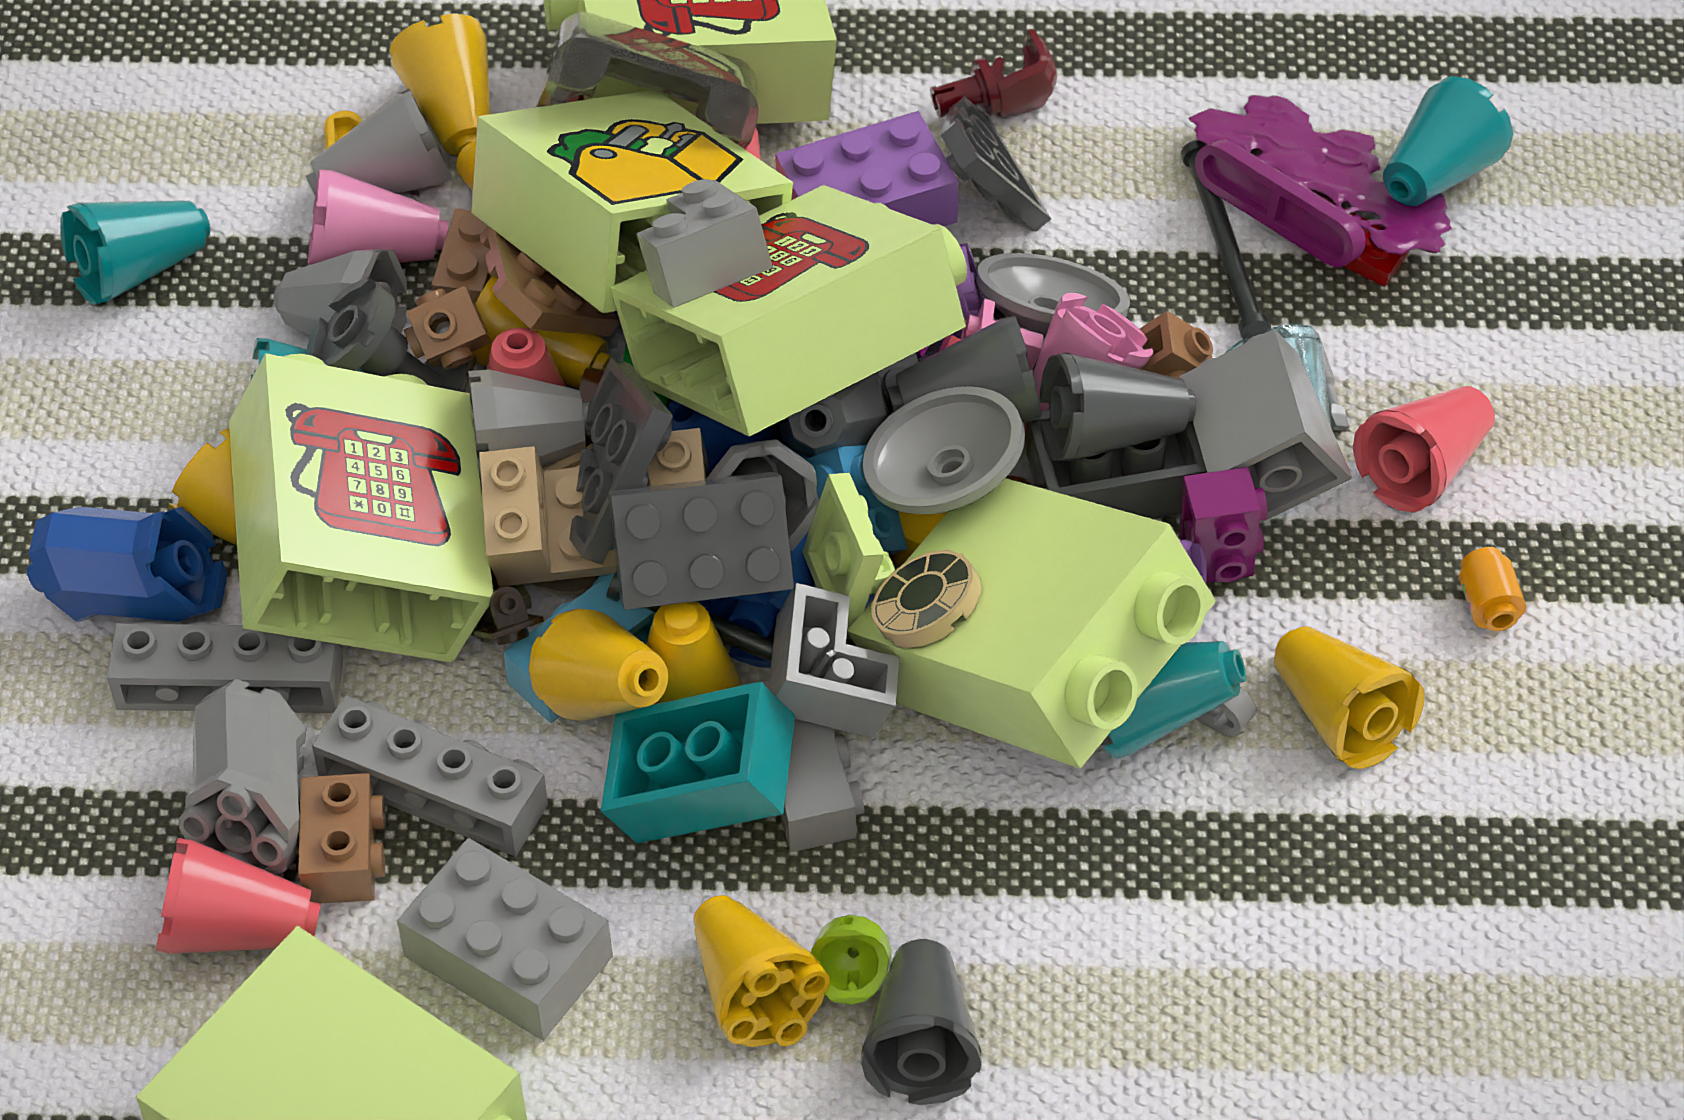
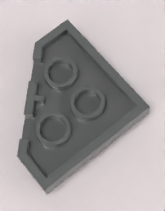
(984, 157)
(626, 433)

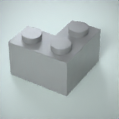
(703, 243)
(824, 676)

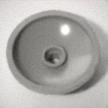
(1034, 284)
(944, 450)

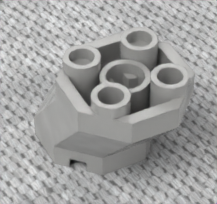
(246, 776)

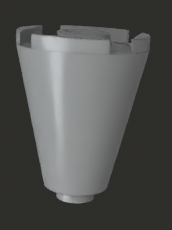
(387, 150)

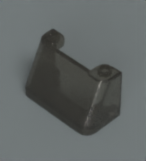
(598, 46)

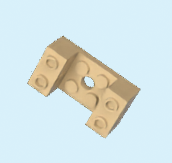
(533, 509)

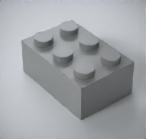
(505, 938)

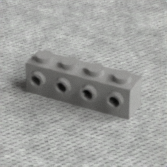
(181, 664)
(434, 774)

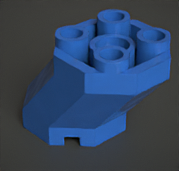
(126, 564)

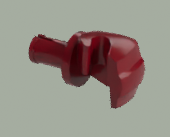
(1002, 95)

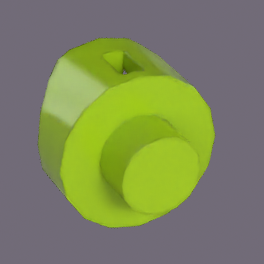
(854, 956)

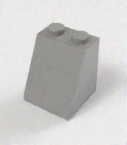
(1265, 416)

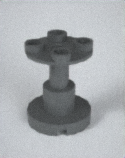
(364, 339)

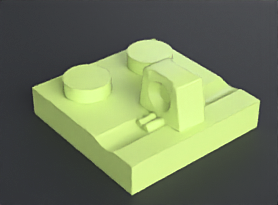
(843, 548)

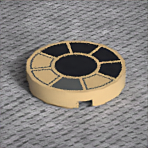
(925, 598)

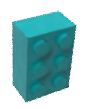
(698, 763)

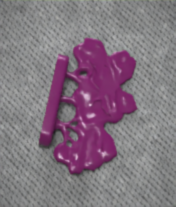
(1308, 160)

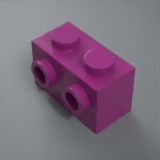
(1224, 517)

